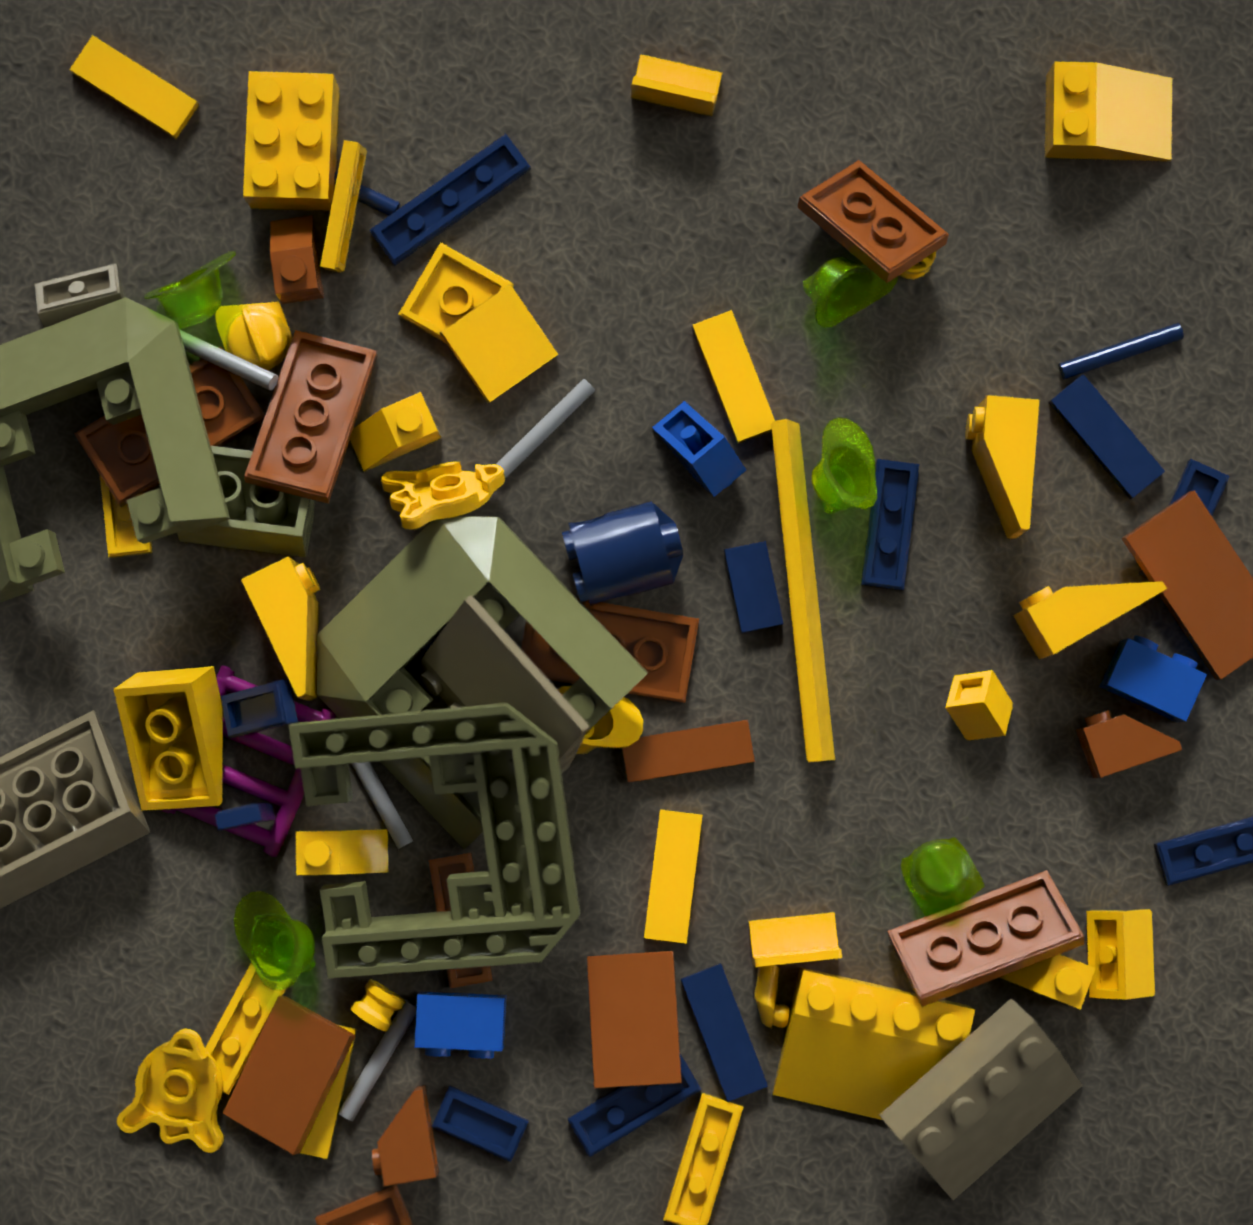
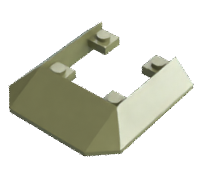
(138, 370)
(412, 602)
(496, 914)

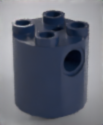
(624, 552)

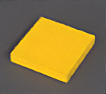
(449, 290)
(499, 343)

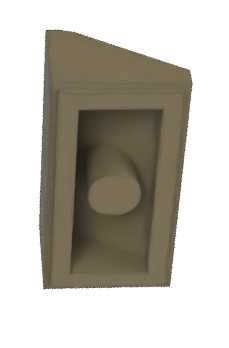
(77, 294)

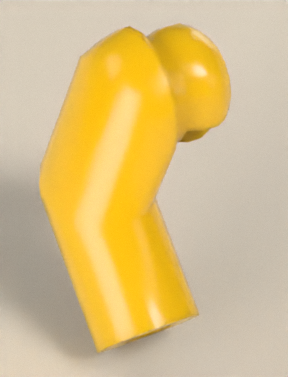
(765, 997)

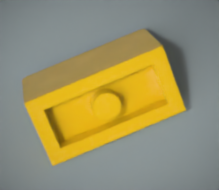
(676, 85)
(794, 939)
(1121, 953)

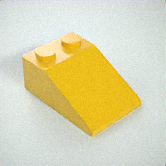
(1107, 113)
(1005, 453)
(289, 614)
(1067, 615)
(174, 736)

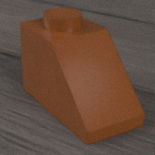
(295, 260)
(1121, 743)
(408, 1144)

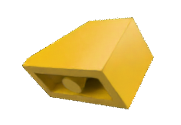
(394, 432)
(341, 852)
(1056, 978)

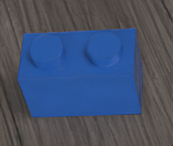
(1153, 679)
(460, 1023)

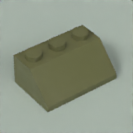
(258, 515)

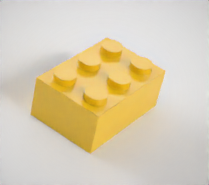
(291, 140)

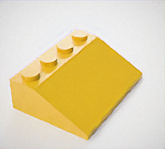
(862, 1042)

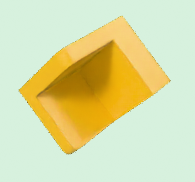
(979, 705)

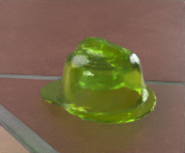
(843, 289)
(195, 295)
(846, 469)
(941, 875)
(273, 941)

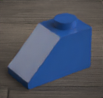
(700, 448)

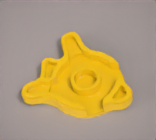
(440, 491)
(179, 1091)

